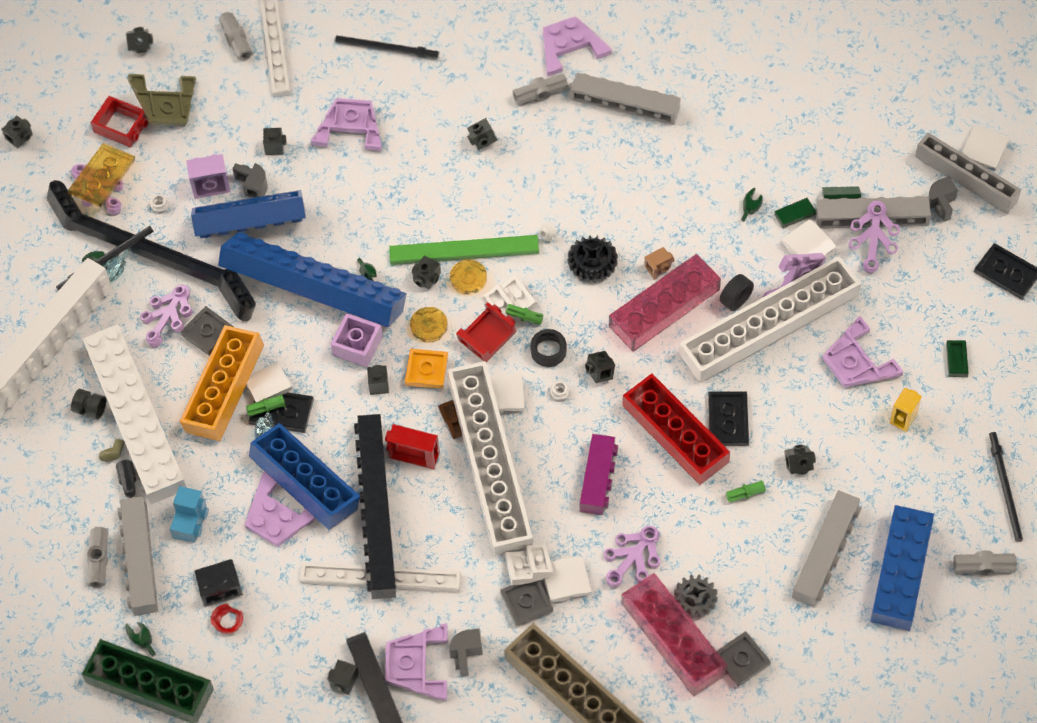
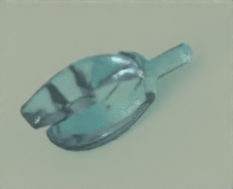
(118, 264)
(263, 425)

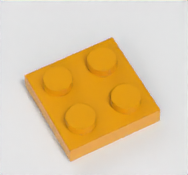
(426, 368)

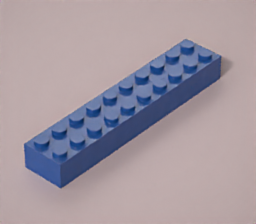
(312, 279)

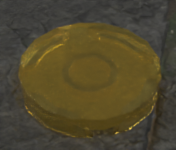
(468, 276)
(429, 324)

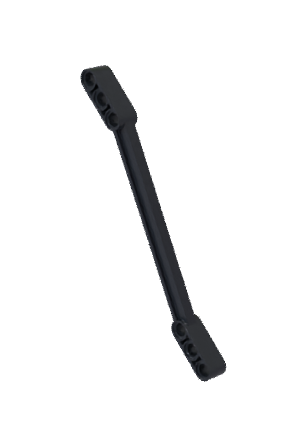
(227, 281)

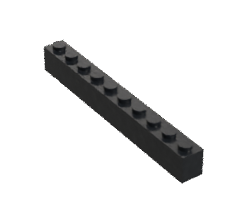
(376, 507)

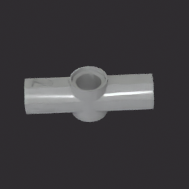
(235, 36)
(540, 89)
(985, 563)
(97, 567)

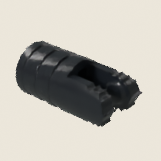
(126, 477)

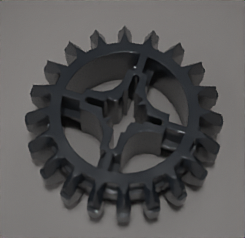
(593, 251)

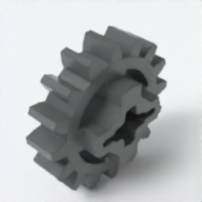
(703, 592)

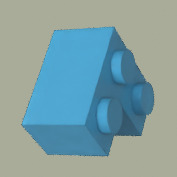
(189, 514)

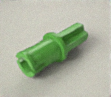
(524, 314)
(265, 405)
(745, 491)

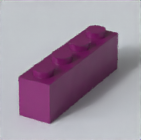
(597, 474)

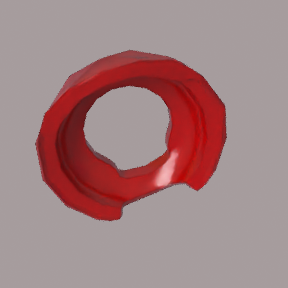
(221, 611)

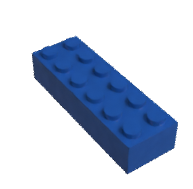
(248, 213)
(304, 476)
(902, 568)

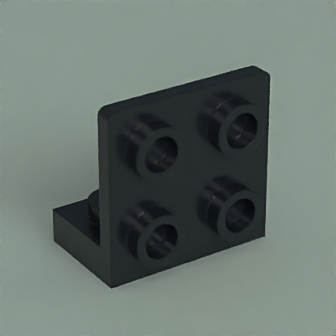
(218, 582)

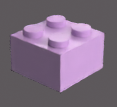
(208, 176)
(356, 340)

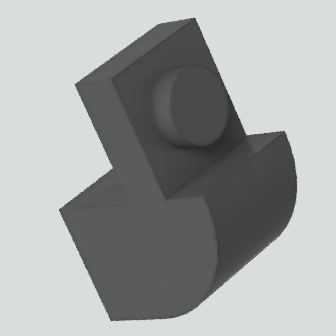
(254, 179)
(940, 195)
(463, 645)

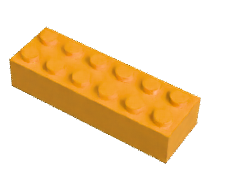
(222, 383)

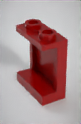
(487, 332)

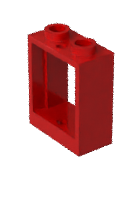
(106, 112)
(412, 446)

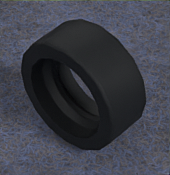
(736, 292)
(543, 335)

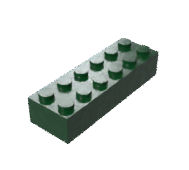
(147, 681)

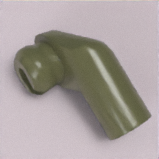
(112, 453)

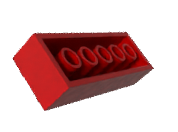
(676, 429)

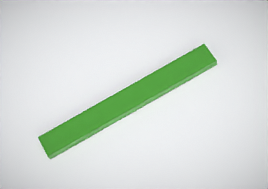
(464, 249)

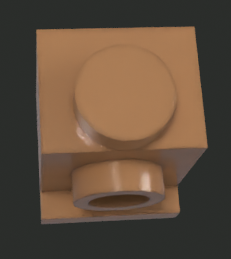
(658, 262)

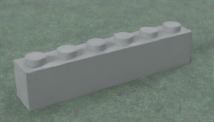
(625, 98)
(968, 173)
(900, 210)
(826, 548)
(138, 556)

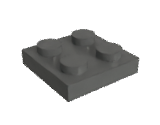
(205, 330)
(526, 602)
(743, 658)

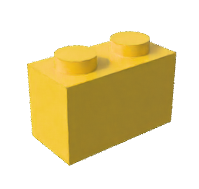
(905, 409)

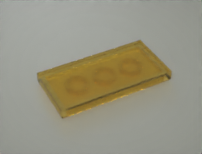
(101, 175)

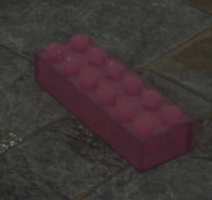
(664, 302)
(674, 634)

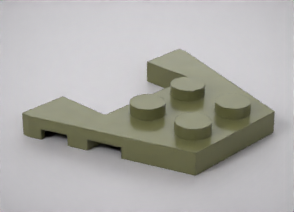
(164, 106)

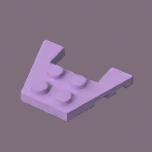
(568, 37)
(351, 117)
(798, 266)
(852, 364)
(272, 519)
(407, 662)

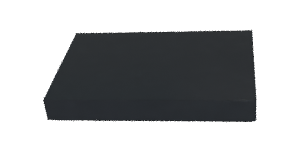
(1007, 271)
(292, 416)
(729, 417)

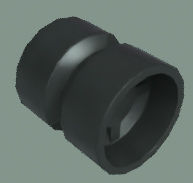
(88, 404)

